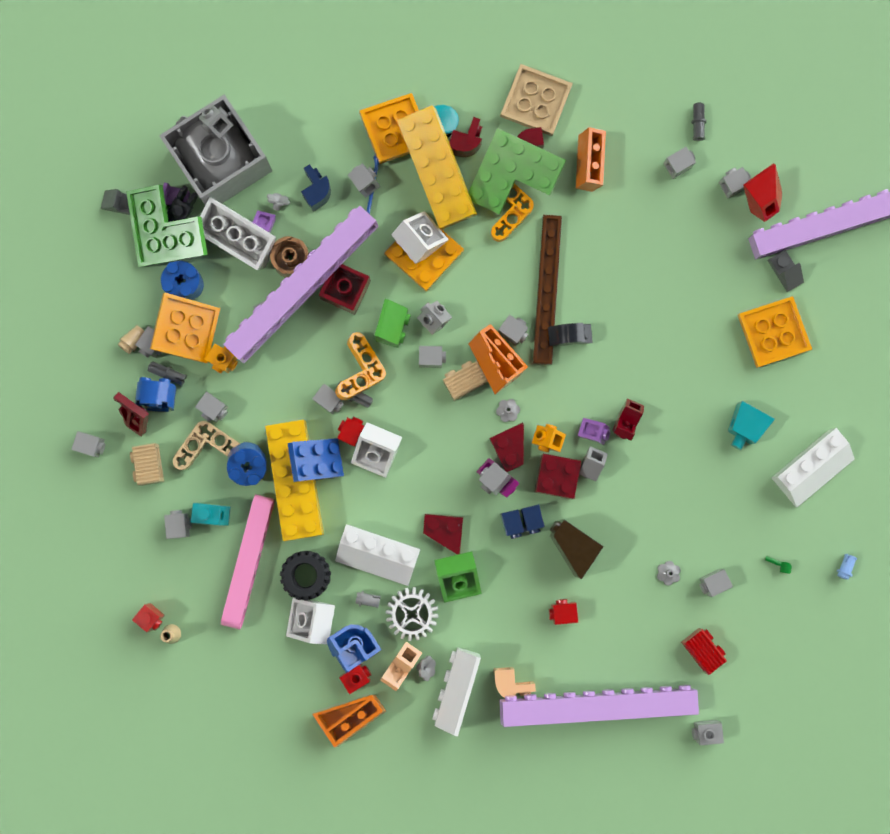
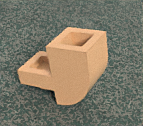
(401, 666)
(506, 684)

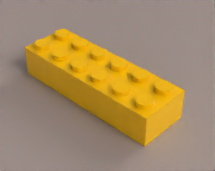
(437, 167)
(295, 500)

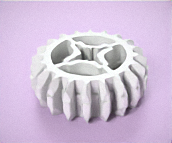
(400, 626)

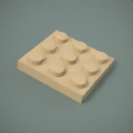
(536, 99)

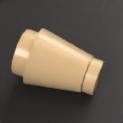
(129, 341)
(175, 634)

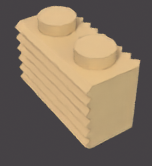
(464, 380)
(147, 464)

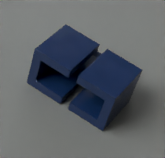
(532, 520)

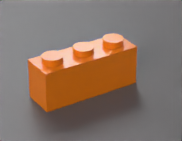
(590, 159)

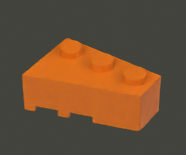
(496, 358)
(349, 718)

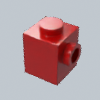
(350, 431)
(563, 612)
(148, 618)
(355, 678)

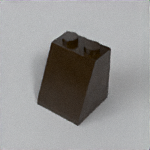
(575, 547)

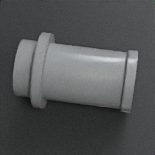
(367, 599)

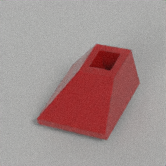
(764, 193)

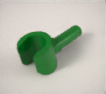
(784, 566)

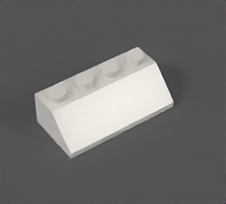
(236, 234)
(814, 466)
(377, 555)
(457, 690)

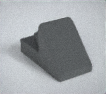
(115, 201)
(786, 271)

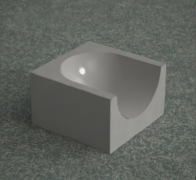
(213, 164)

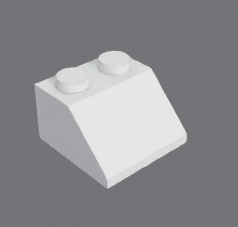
(419, 236)
(376, 449)
(310, 621)

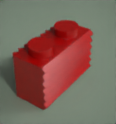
(704, 651)

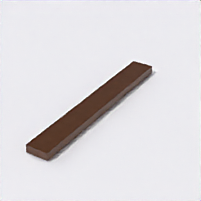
(547, 288)

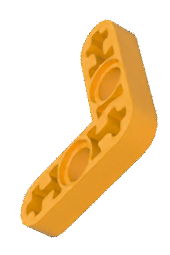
(515, 210)
(366, 374)

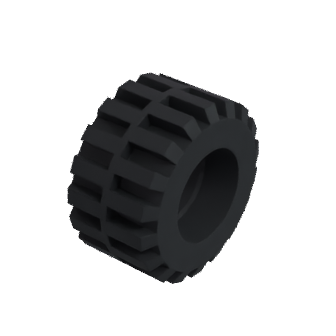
(288, 575)

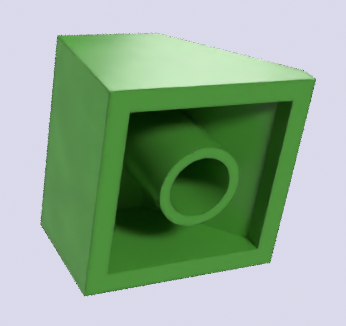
(392, 323)
(458, 576)

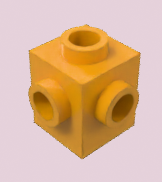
(216, 356)
(544, 438)

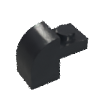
(570, 334)

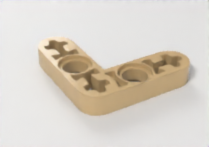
(202, 440)

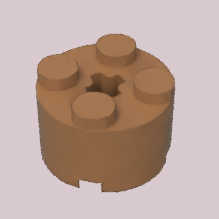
(282, 249)

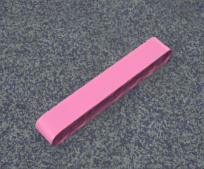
(247, 562)

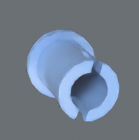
(846, 567)

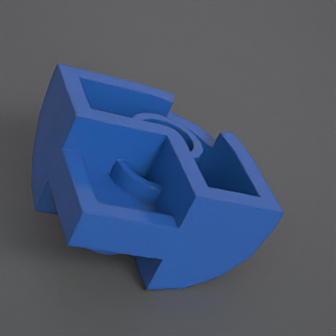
(352, 646)

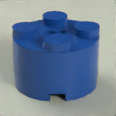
(178, 271)
(155, 395)
(248, 474)

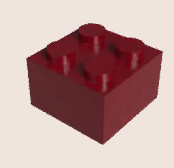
(345, 289)
(557, 476)

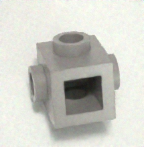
(215, 121)
(434, 317)

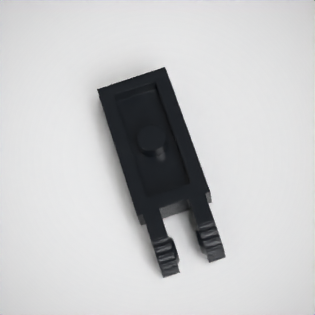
(180, 209)

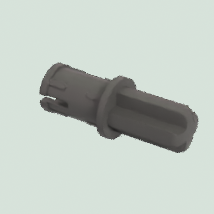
(699, 121)
(167, 373)
(360, 398)

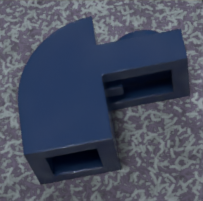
(320, 190)

